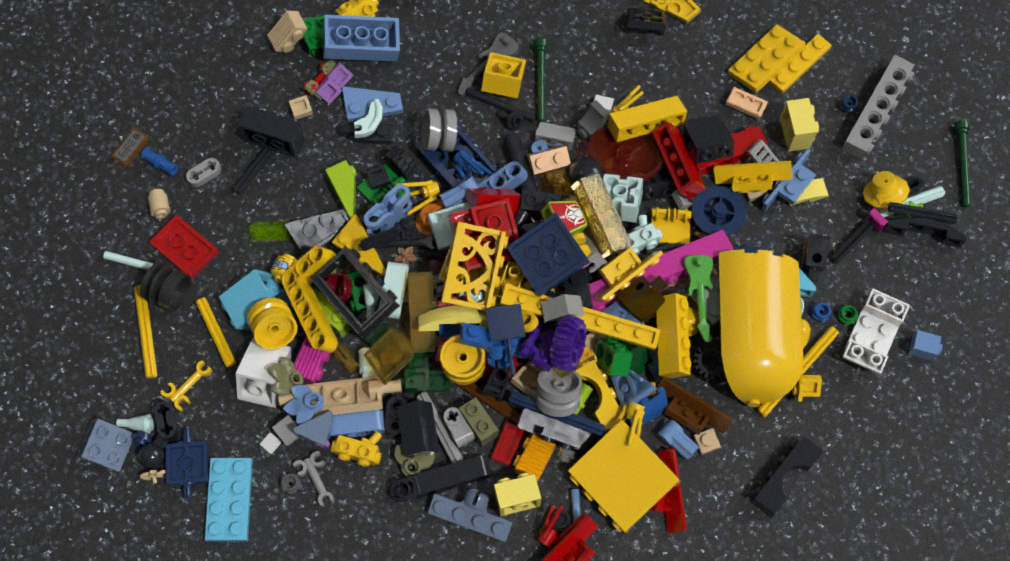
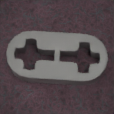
(203, 172)

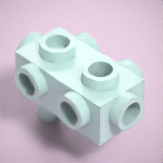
(644, 236)

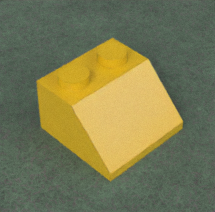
(503, 75)

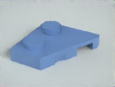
(632, 388)

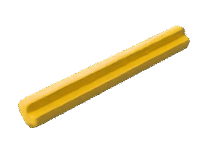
(215, 332)

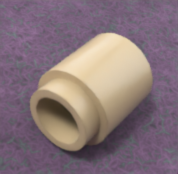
(158, 203)

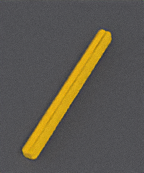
(808, 360)

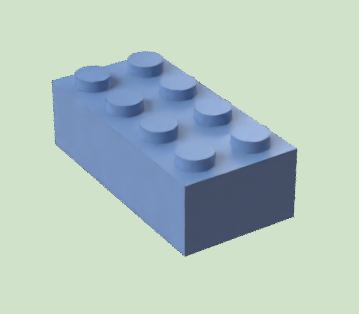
(361, 38)

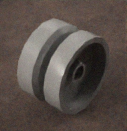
(439, 129)
(557, 395)

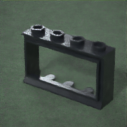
(376, 282)

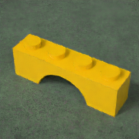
(607, 407)

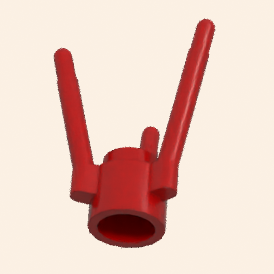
(548, 535)

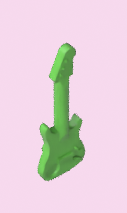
(699, 270)

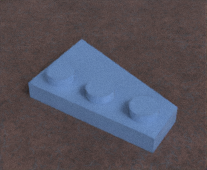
(359, 100)

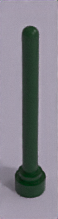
(541, 48)
(962, 128)

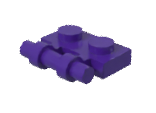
(540, 355)

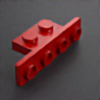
(672, 502)
(572, 545)

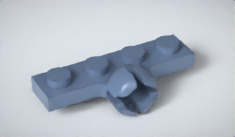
(471, 514)

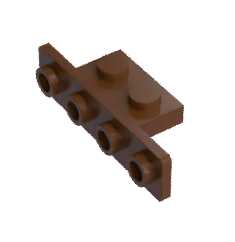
(691, 410)

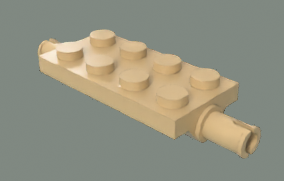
(349, 395)

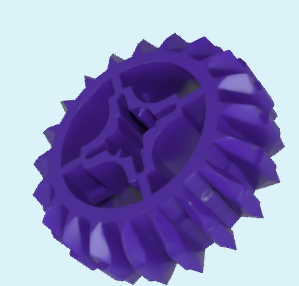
(568, 343)

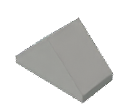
(562, 306)

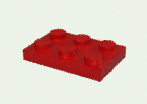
(184, 246)

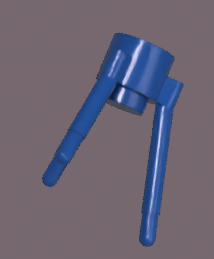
(465, 162)

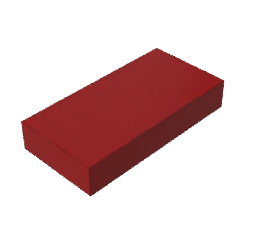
(507, 444)

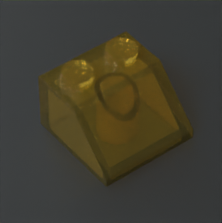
(390, 354)

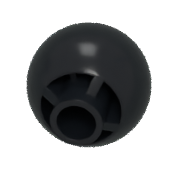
(583, 168)

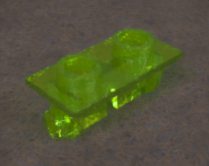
(265, 232)

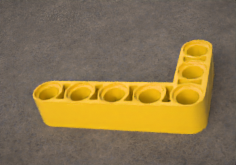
(305, 301)

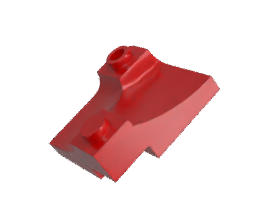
(492, 215)

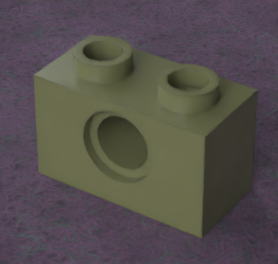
(479, 421)

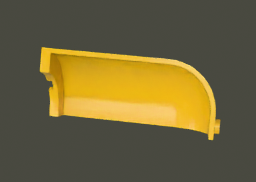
(760, 324)

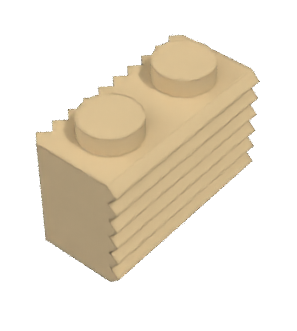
(287, 31)

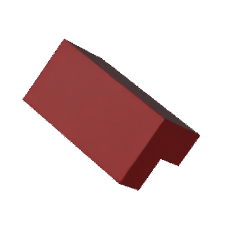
(482, 196)

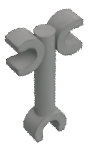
(309, 465)

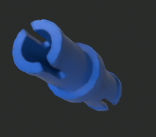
(159, 161)

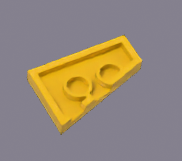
(681, 9)

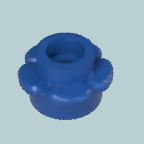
(821, 307)

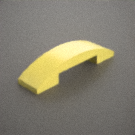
(451, 315)

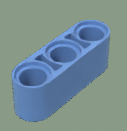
(506, 174)
(357, 424)

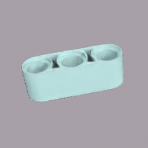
(396, 281)

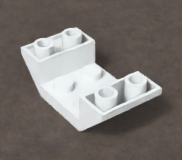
(875, 331)

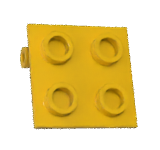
(673, 224)

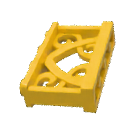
(460, 241)

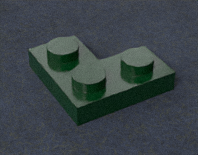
(438, 380)

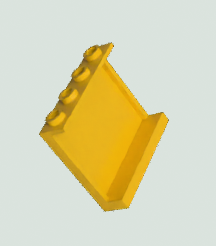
(623, 477)

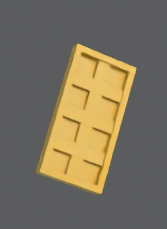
(766, 58)

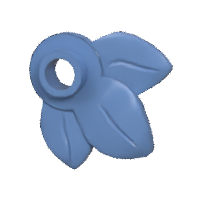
(301, 404)

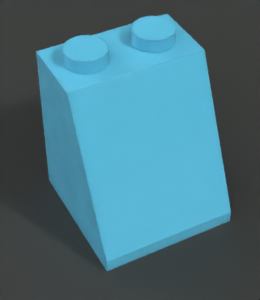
(247, 292)

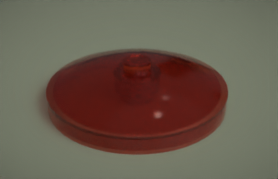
(631, 157)

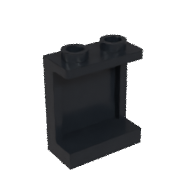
(709, 138)

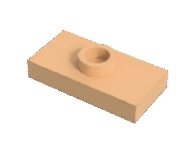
(746, 103)

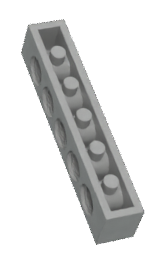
(899, 69)

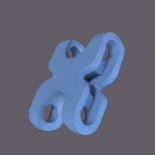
(389, 210)

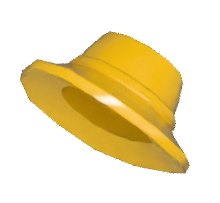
(885, 189)

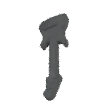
(502, 45)

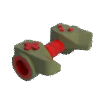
(311, 86)

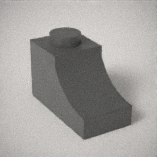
(593, 120)

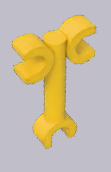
(177, 395)

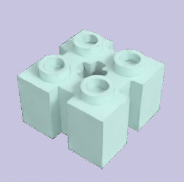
(625, 195)

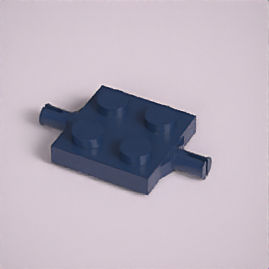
(187, 463)

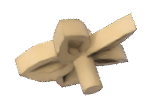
(152, 474)

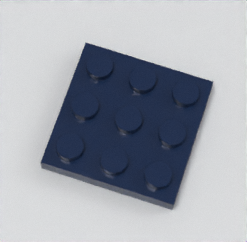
(548, 254)

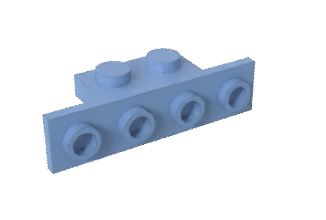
(791, 189)

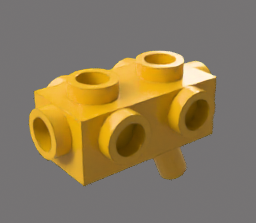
(358, 8)
(362, 451)

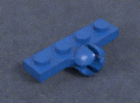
(480, 337)

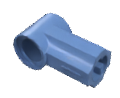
(458, 193)
(674, 436)

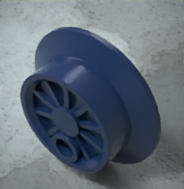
(718, 210)

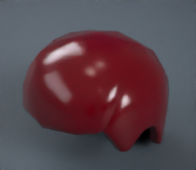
(341, 285)

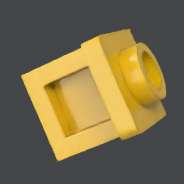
(807, 387)

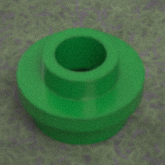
(848, 309)

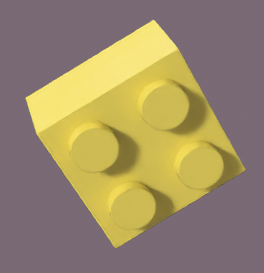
(799, 124)
(517, 494)

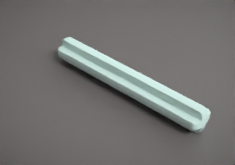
(923, 197)

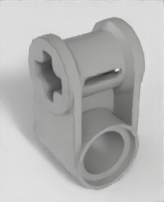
(460, 429)

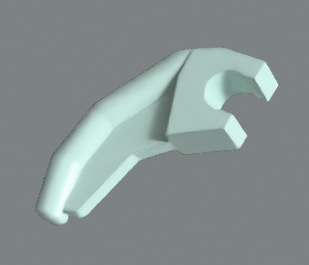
(371, 121)

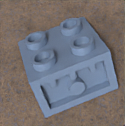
(105, 444)

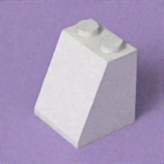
(253, 378)

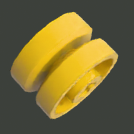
(272, 323)
(460, 371)

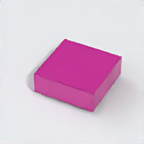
(877, 219)

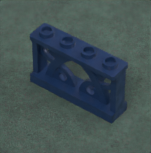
(438, 167)

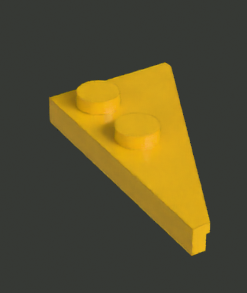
(351, 236)

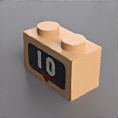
(548, 159)

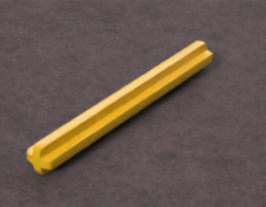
(145, 335)

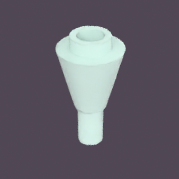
(371, 299)
(144, 423)

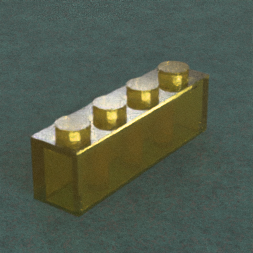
(601, 215)
(421, 301)

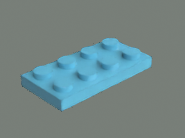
(229, 499)

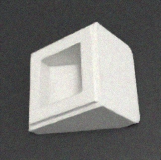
(606, 102)

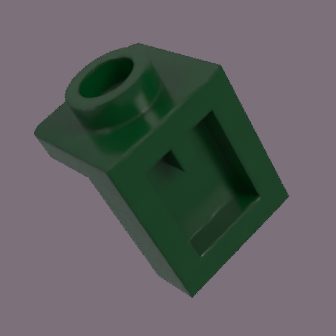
(415, 380)

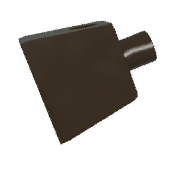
(643, 297)

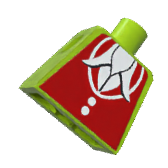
(569, 213)

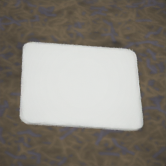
(270, 443)

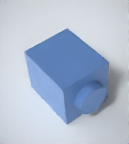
(925, 345)

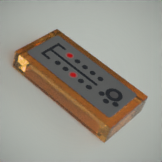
(130, 147)

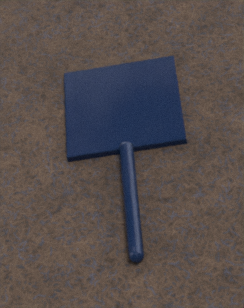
(506, 324)

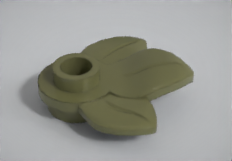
(284, 375)
(419, 462)

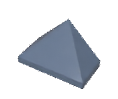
(317, 429)

